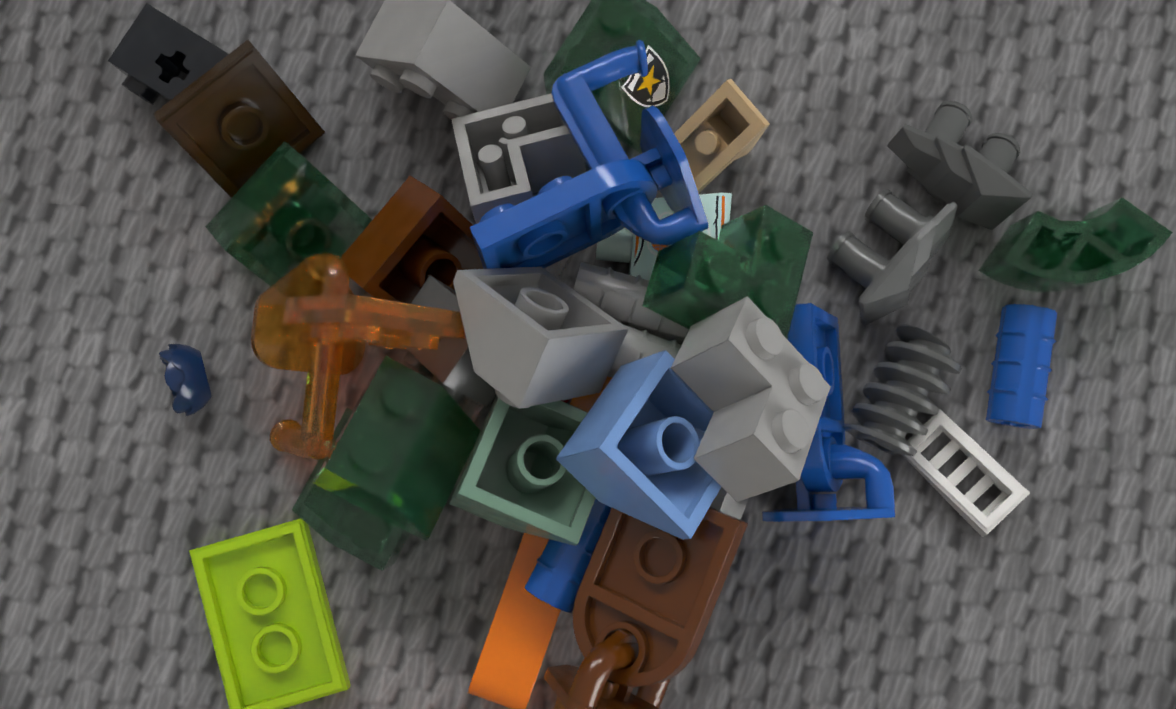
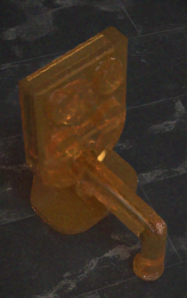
(321, 328)

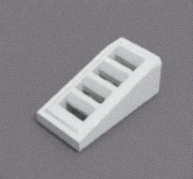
(1012, 491)

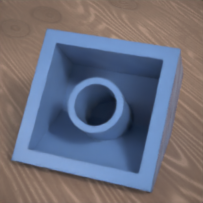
(642, 445)

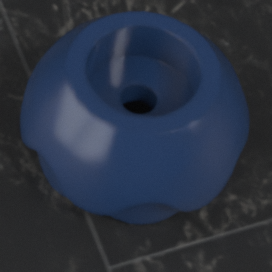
(186, 378)

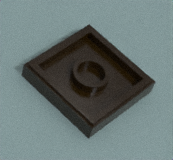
(237, 118)

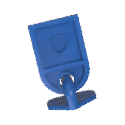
(611, 195)
(829, 458)

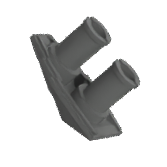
(961, 174)
(892, 280)

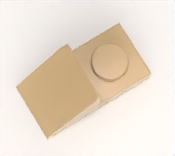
(720, 133)

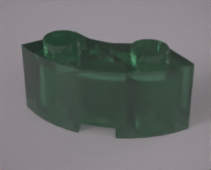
(1064, 255)

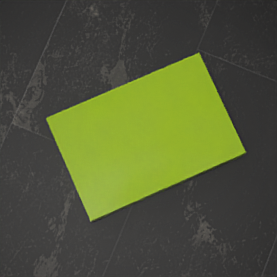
(270, 618)

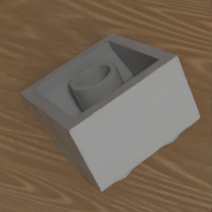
(535, 335)

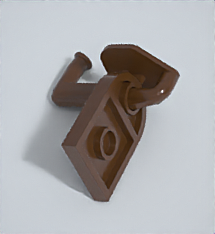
(643, 609)

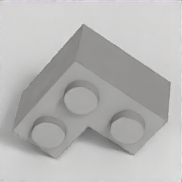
(441, 54)
(514, 152)
(760, 398)

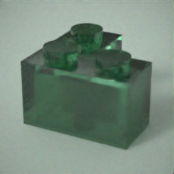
(754, 257)

